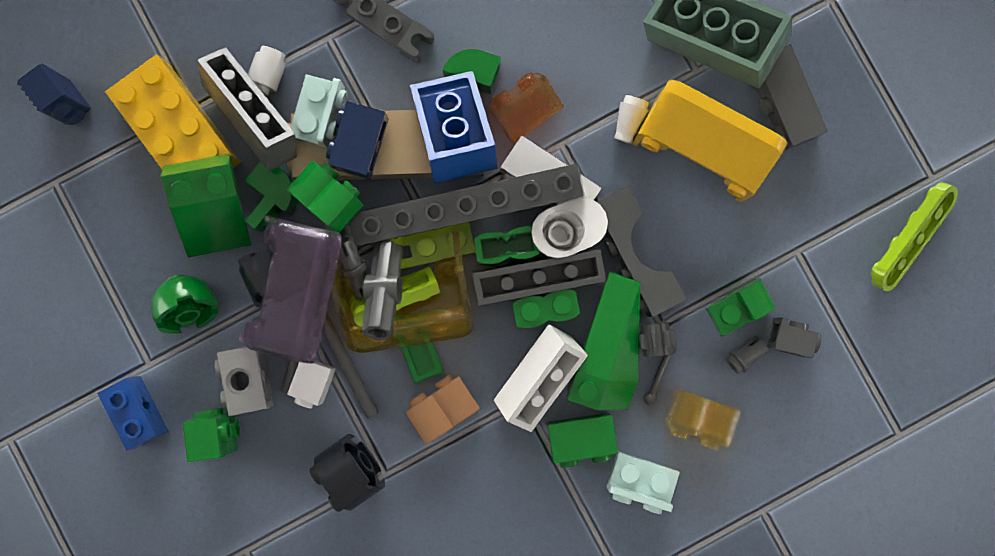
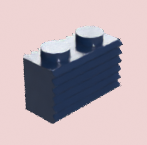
(54, 95)

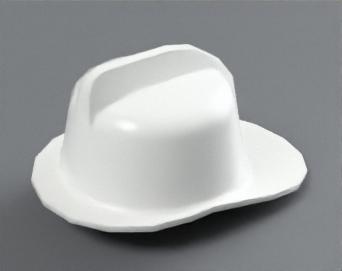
(569, 227)

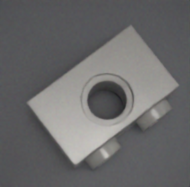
(258, 392)

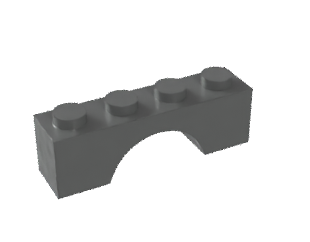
(657, 288)

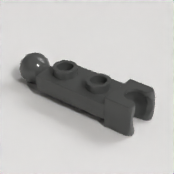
(389, 25)

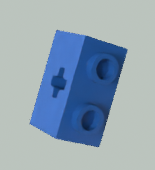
(132, 412)

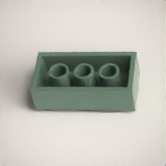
(725, 35)

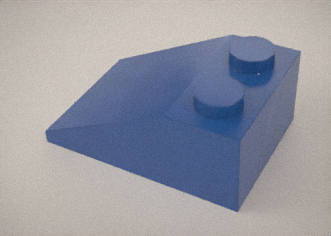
(454, 127)

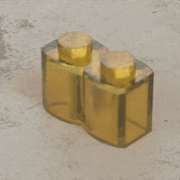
(701, 418)

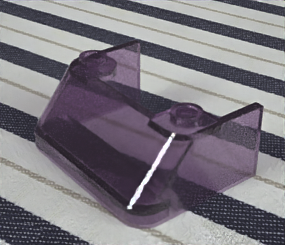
(295, 290)

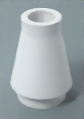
(630, 118)

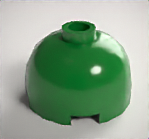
(183, 302)

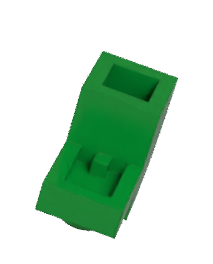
(483, 64)
(273, 186)
(741, 307)

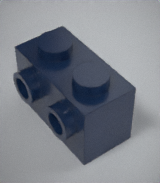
(357, 139)

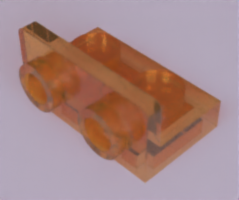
(525, 106)

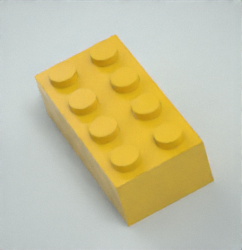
(167, 115)

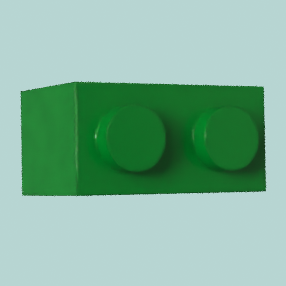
(582, 439)

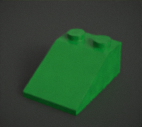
(206, 205)

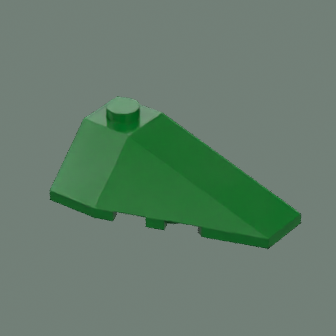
(612, 345)

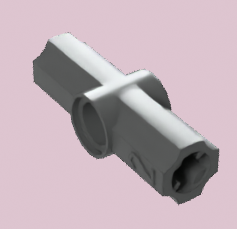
(382, 290)

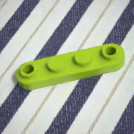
(914, 236)

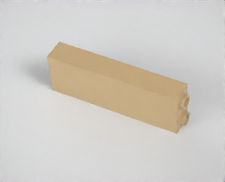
(399, 157)

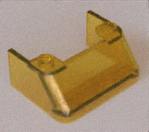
(427, 321)

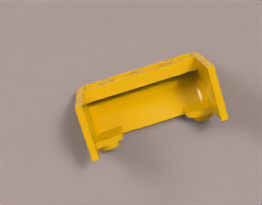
(711, 137)

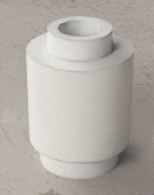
(267, 69)

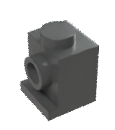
(793, 338)

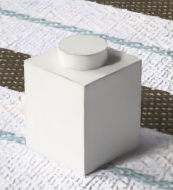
(311, 383)

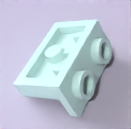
(318, 110)
(642, 482)

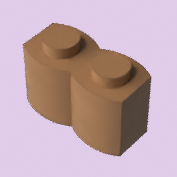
(441, 409)

